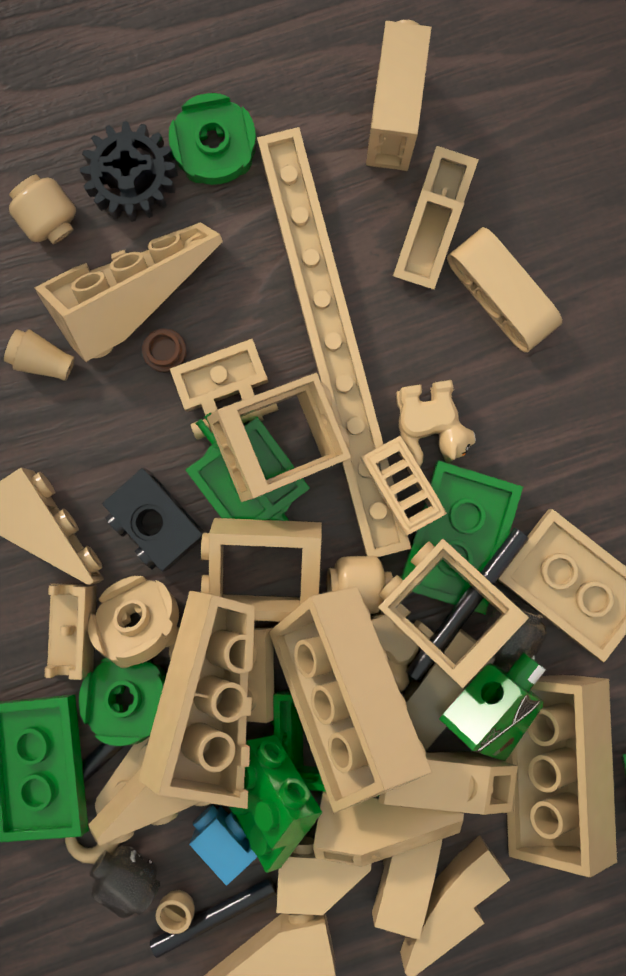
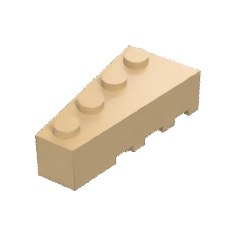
(203, 710)

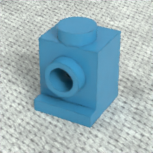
(221, 843)

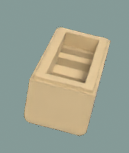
(407, 525)

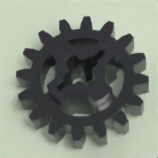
(111, 166)

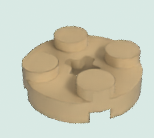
(149, 636)

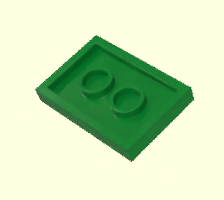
(475, 525)
(41, 770)

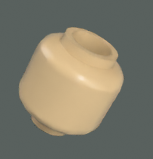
(42, 209)
(360, 572)

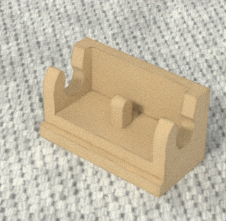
(69, 643)

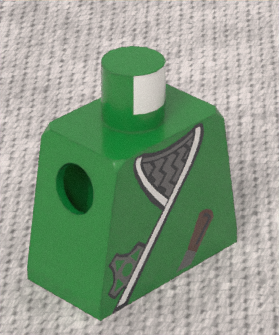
(496, 708)

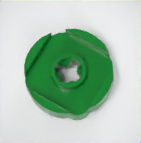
(218, 164)
(106, 716)

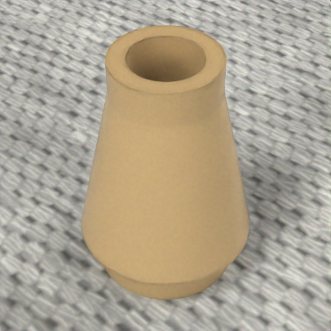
(36, 355)

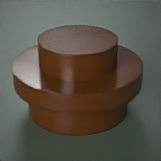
(164, 350)

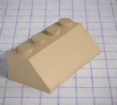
(347, 699)
(566, 779)

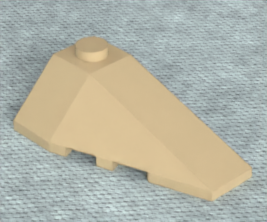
(110, 302)

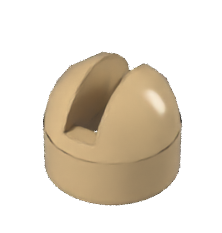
(175, 912)

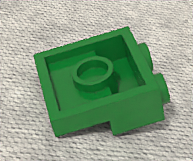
(278, 803)

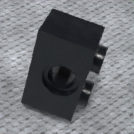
(129, 506)

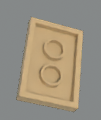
(571, 584)

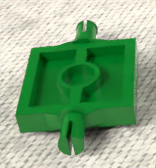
(218, 487)

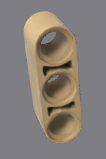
(504, 289)

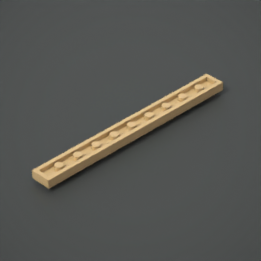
(330, 331)

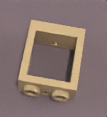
(398, 94)
(239, 453)
(268, 534)
(490, 642)

